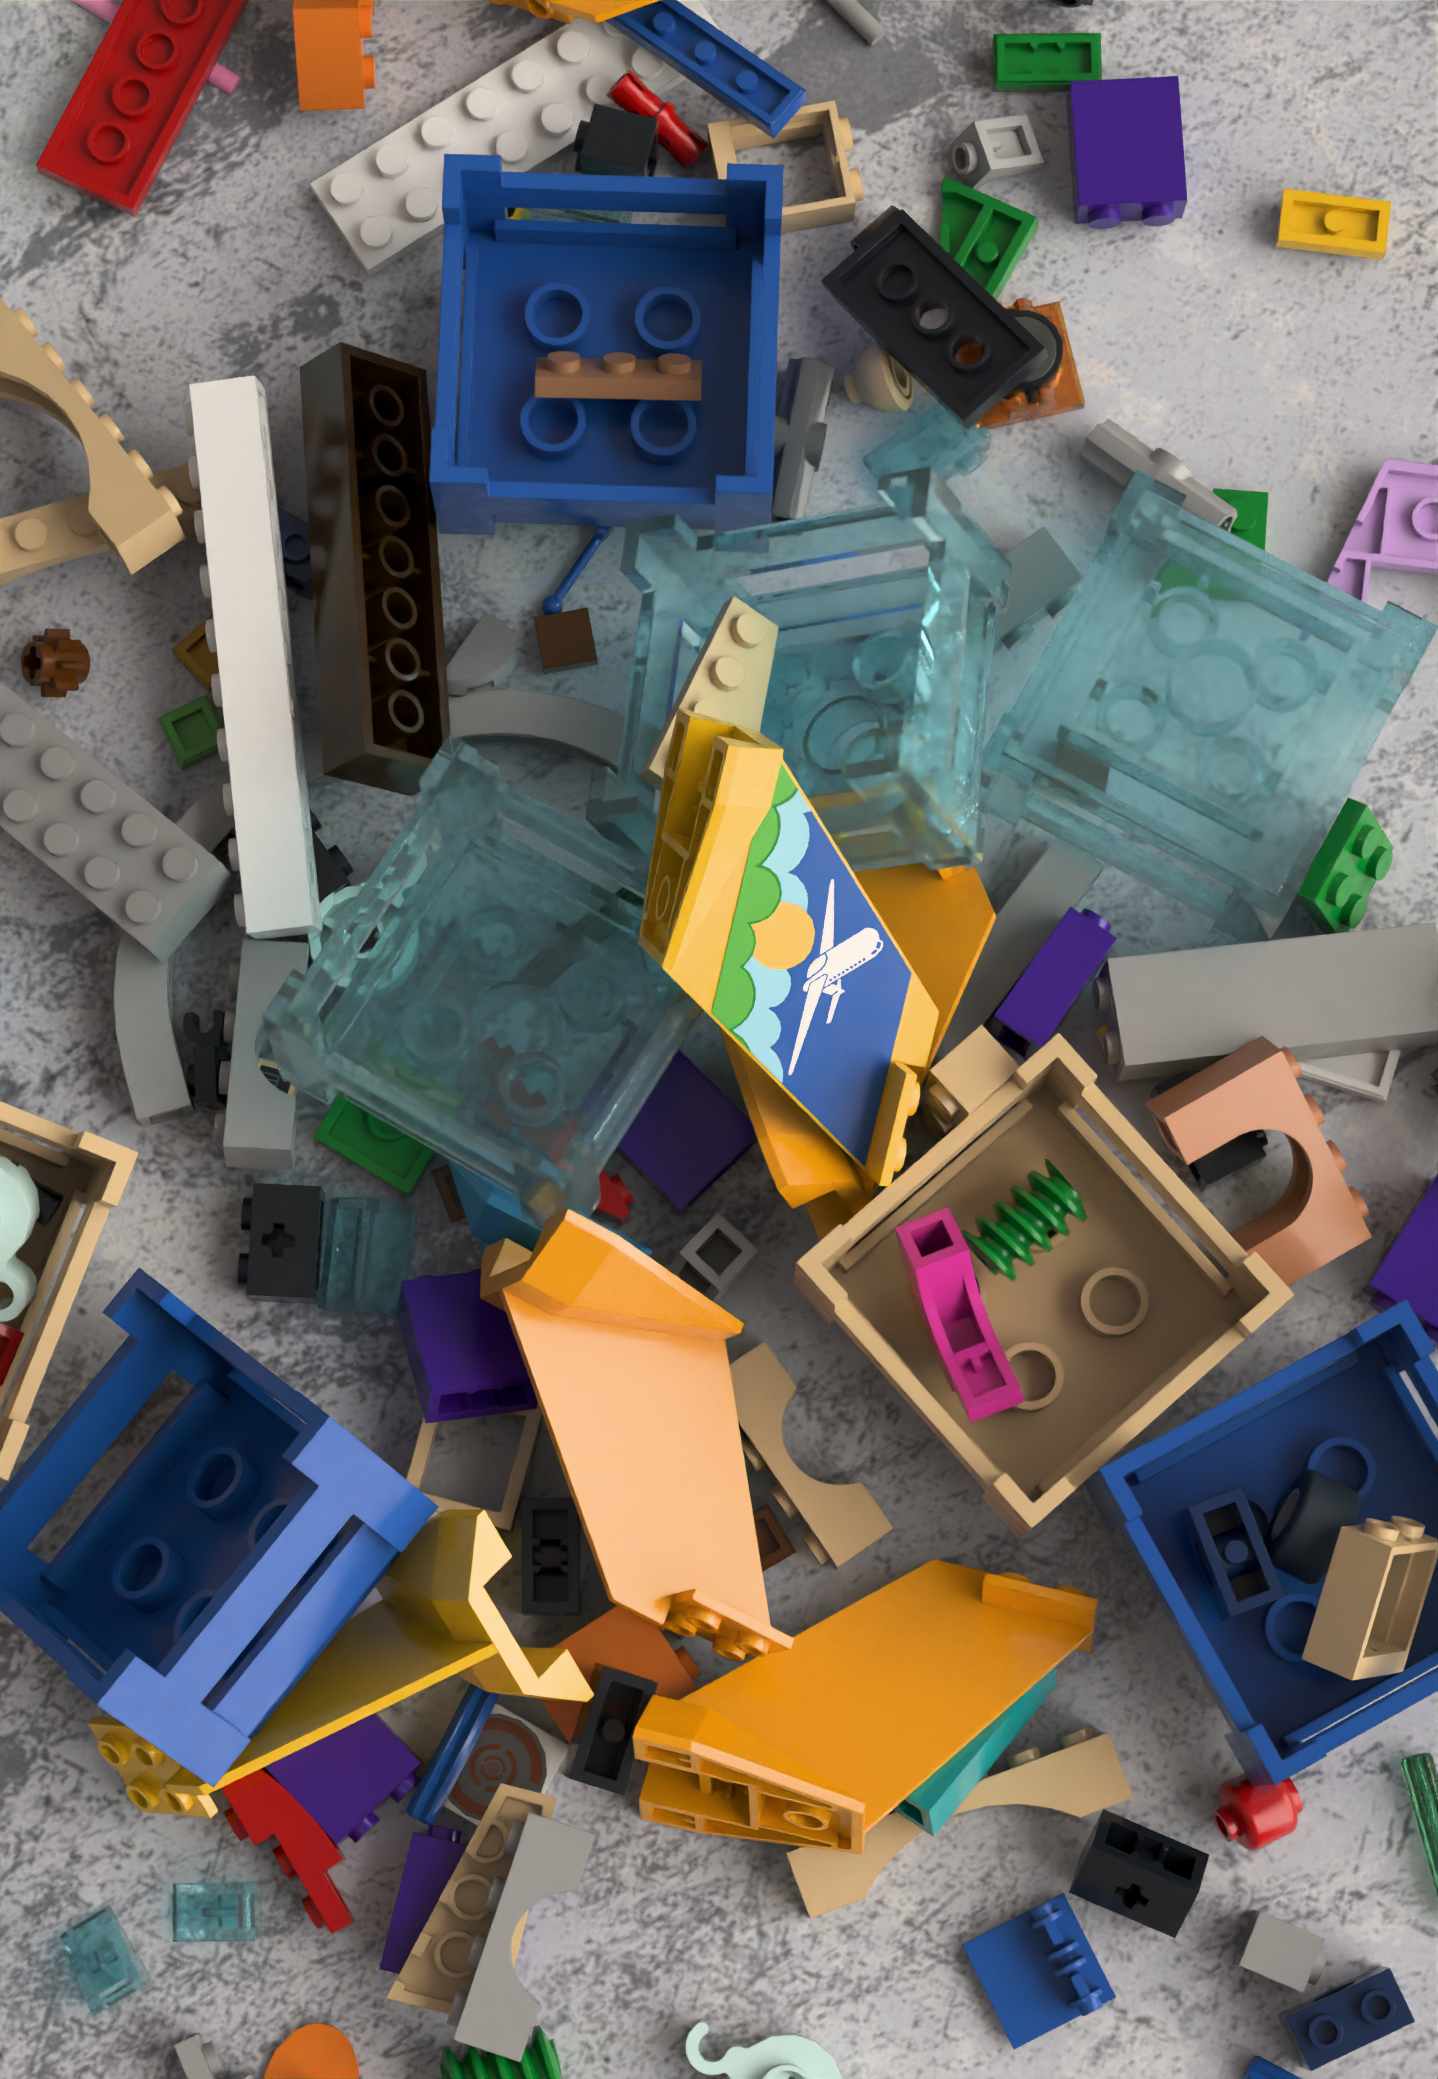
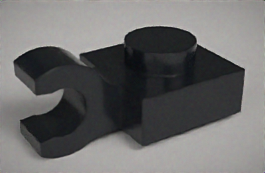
(211, 1050)

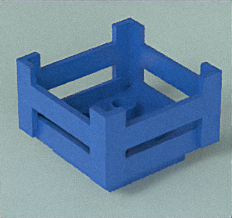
(596, 294)
(1344, 1422)
(216, 1549)

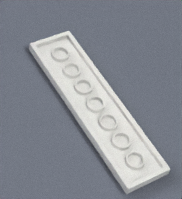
(522, 110)

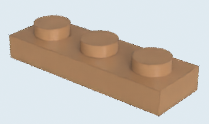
(618, 377)

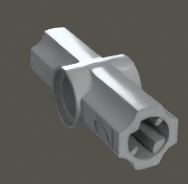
(1119, 454)

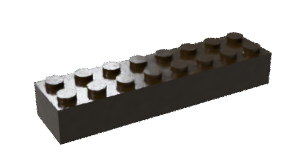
(374, 568)

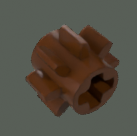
(55, 662)

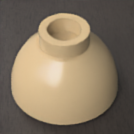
(879, 381)

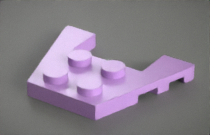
(1393, 528)

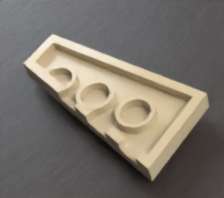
(726, 679)
(442, 1949)

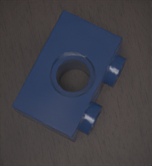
(1231, 1553)
(1346, 2018)

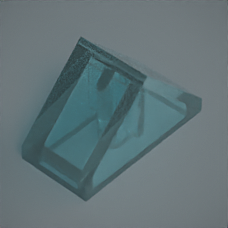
(217, 1911)
(104, 1961)

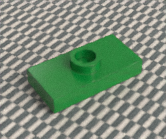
(1044, 61)

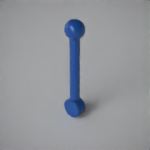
(553, 603)

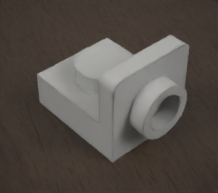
(995, 150)
(201, 2059)

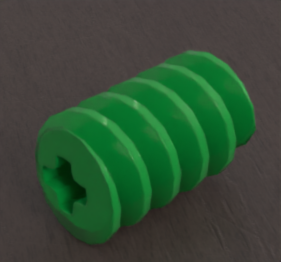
(1026, 1222)
(538, 2062)

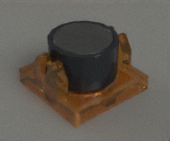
(1033, 395)

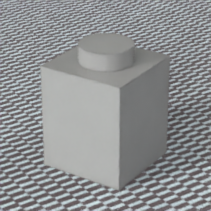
(1281, 1952)

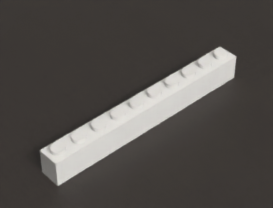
(254, 658)

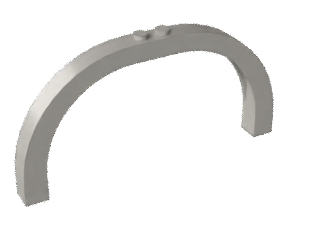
(145, 985)

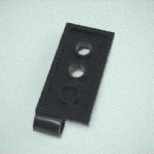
(901, 276)

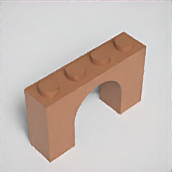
(1258, 1091)

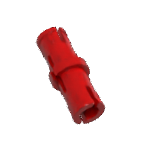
(674, 134)

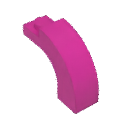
(955, 1316)

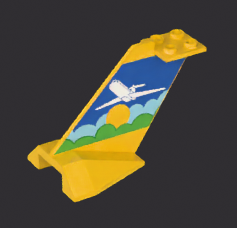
(783, 941)

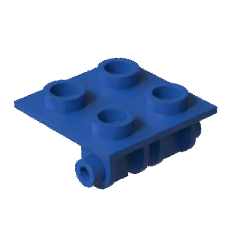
(1039, 1971)

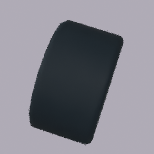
(1308, 1525)

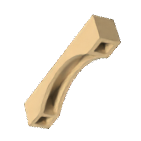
(122, 502)
(67, 531)
(1070, 1781)

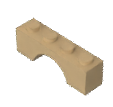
(964, 1081)
(839, 1517)

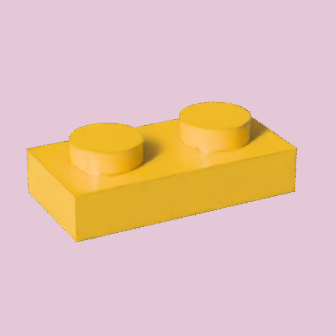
(1333, 224)

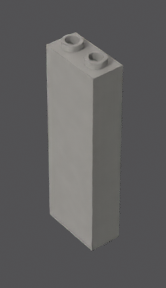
(1300, 993)

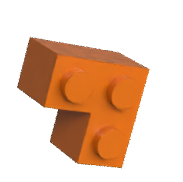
(331, 53)

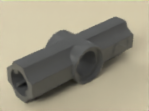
(799, 435)

